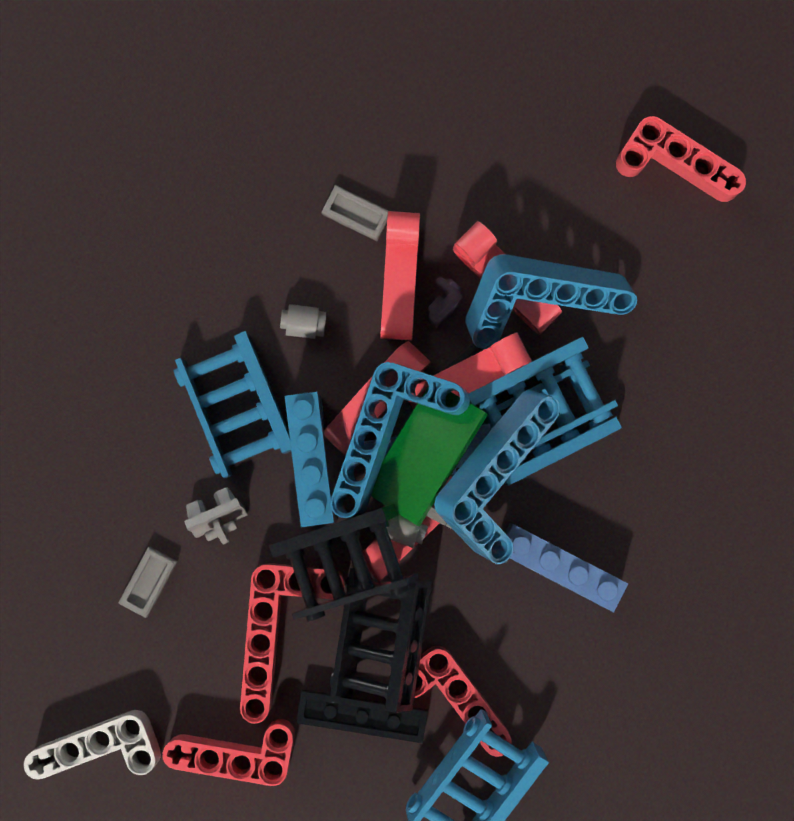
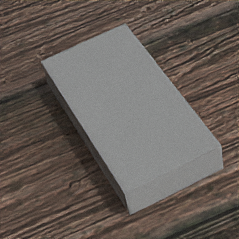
(356, 213)
(147, 582)

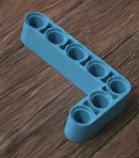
(516, 278)
(384, 427)
(488, 468)

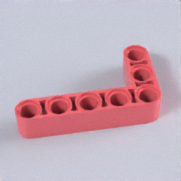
(269, 626)

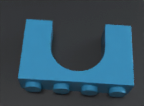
(309, 458)

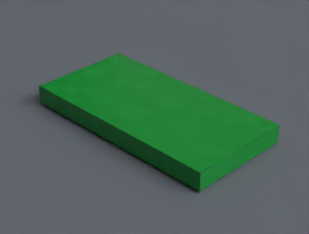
(425, 457)

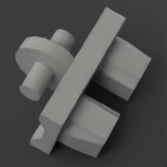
(218, 520)

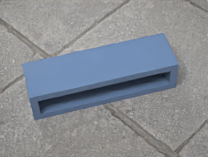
(565, 568)

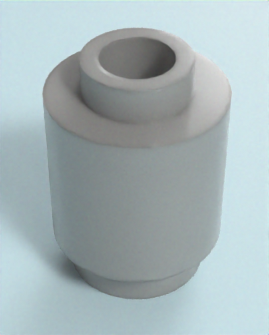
(303, 321)
(406, 532)

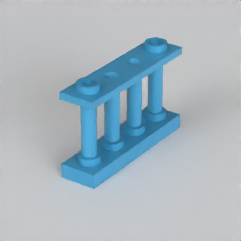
(543, 370)
(254, 381)
(571, 439)
(509, 787)

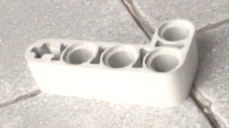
(90, 748)

